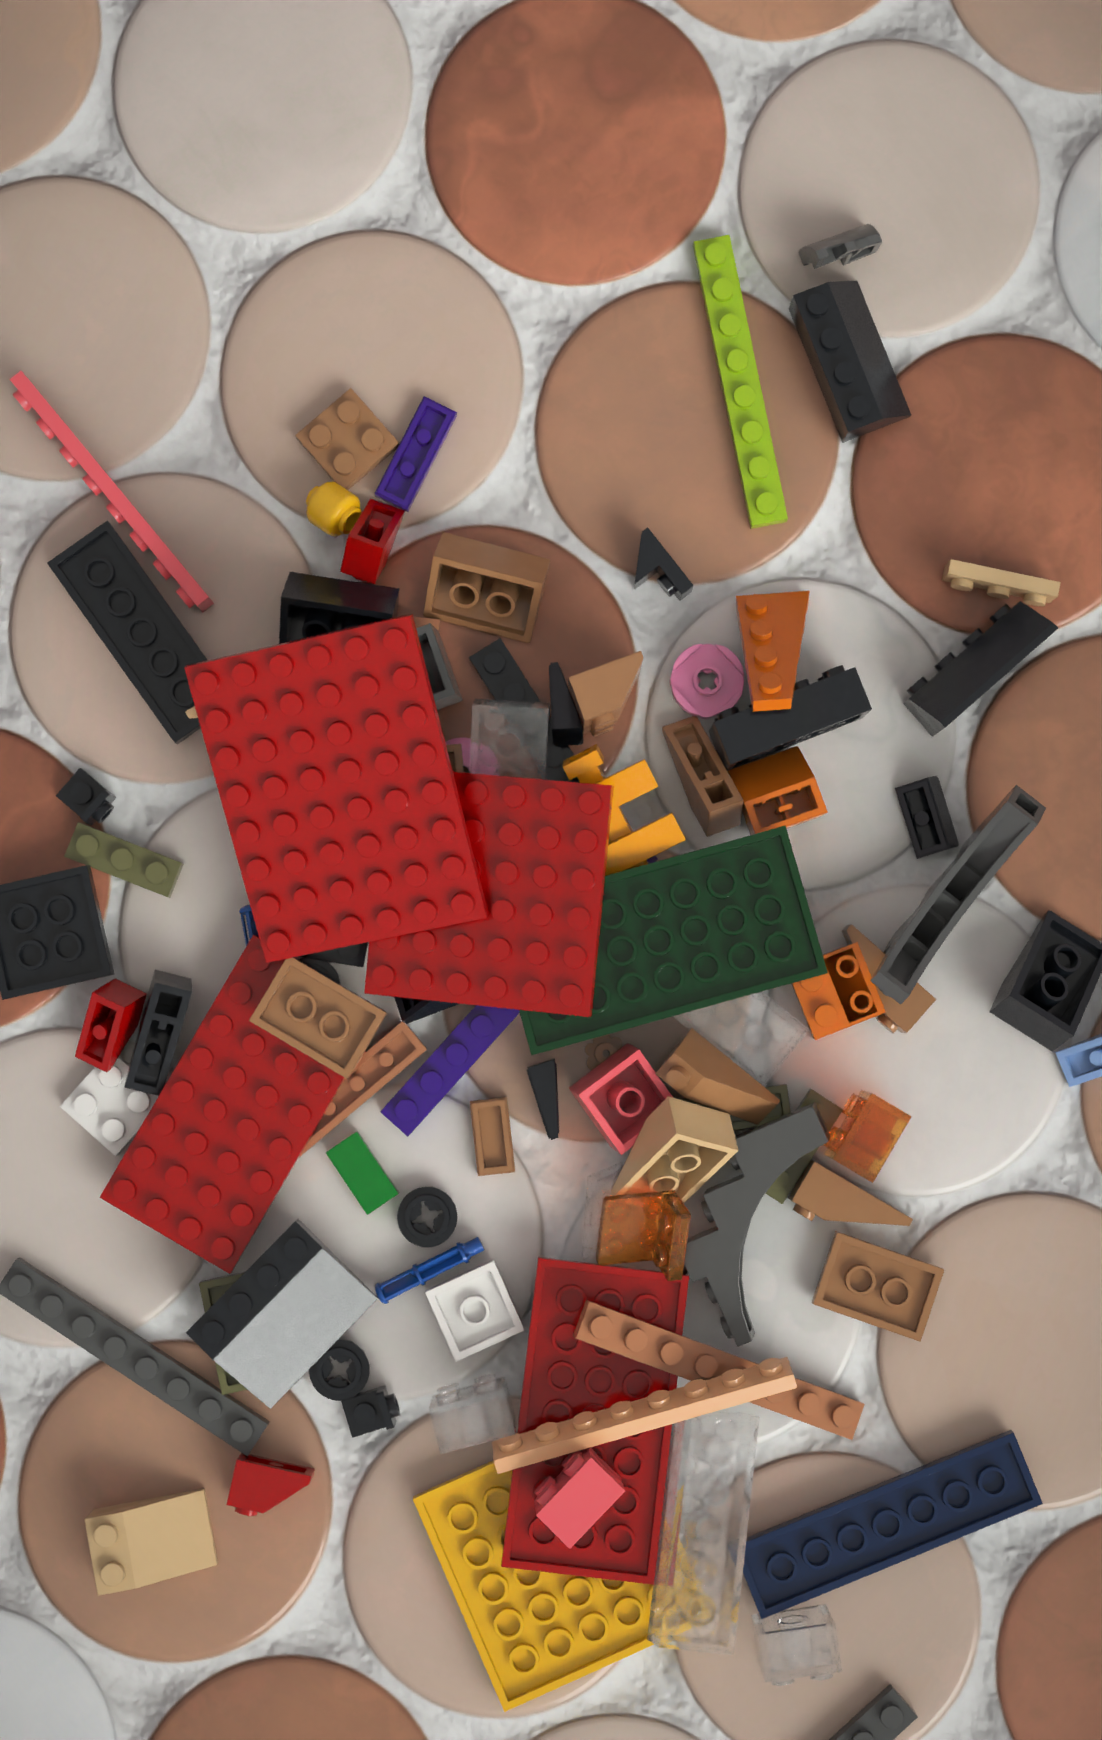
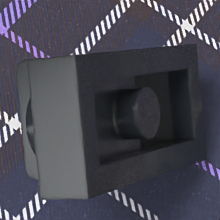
(655, 559)

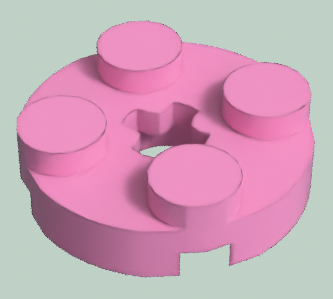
(707, 659)

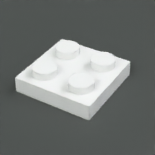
(108, 1108)
(474, 1310)

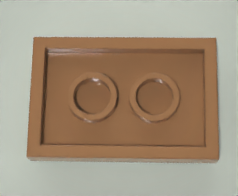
(318, 1017)
(877, 1286)

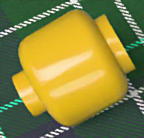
(333, 508)

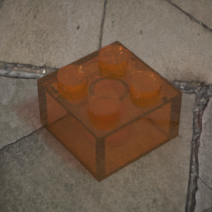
(866, 1134)

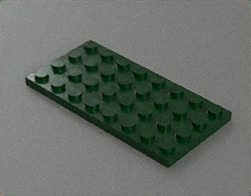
(693, 938)

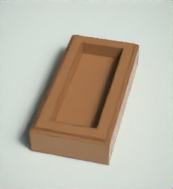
(492, 1136)

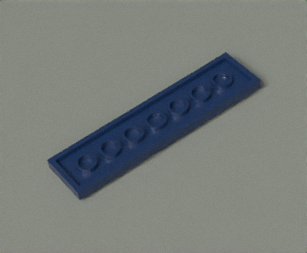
(888, 1523)

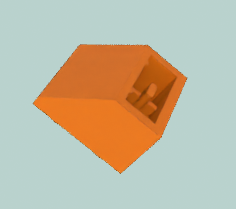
(778, 791)
(840, 996)

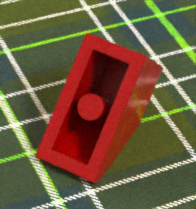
(371, 541)
(109, 1023)
(264, 1483)

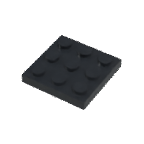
(51, 933)

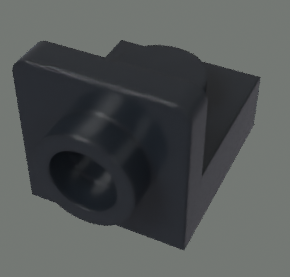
(87, 797)
(371, 1411)

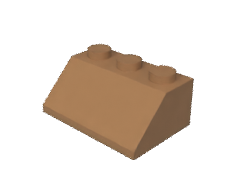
(485, 587)
(603, 692)

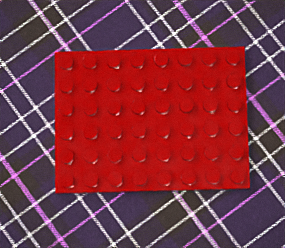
(338, 789)

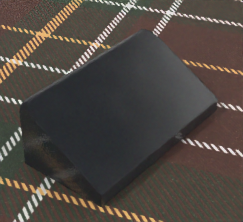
(927, 816)

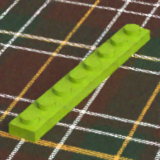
(740, 381)

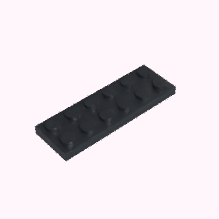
(133, 624)

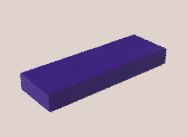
(415, 454)

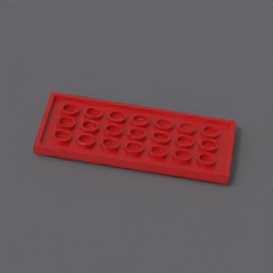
(224, 1126)
(576, 1377)

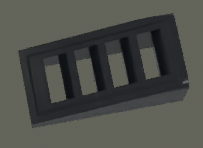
(566, 723)
(544, 1085)

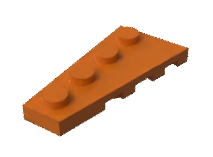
(771, 645)

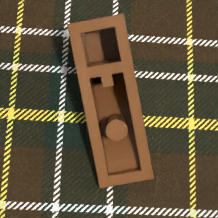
(703, 776)
(897, 1016)
(714, 1080)
(836, 1199)

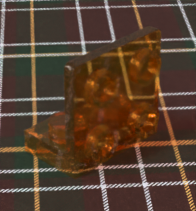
(644, 1229)

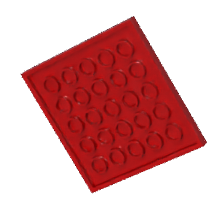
(543, 884)

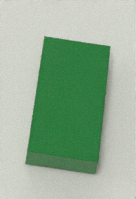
(362, 1172)

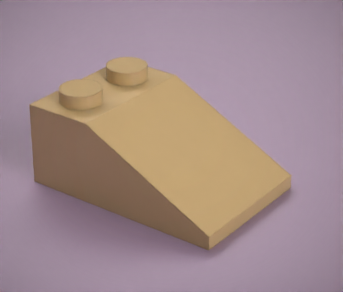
(677, 1150)
(150, 1540)

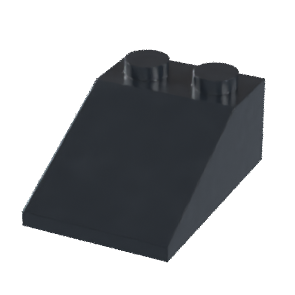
(1050, 982)

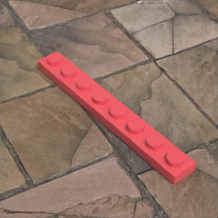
(100, 482)

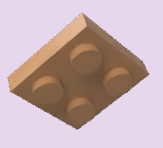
(347, 440)

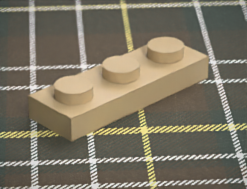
(1000, 582)

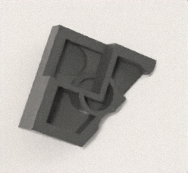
(844, 246)

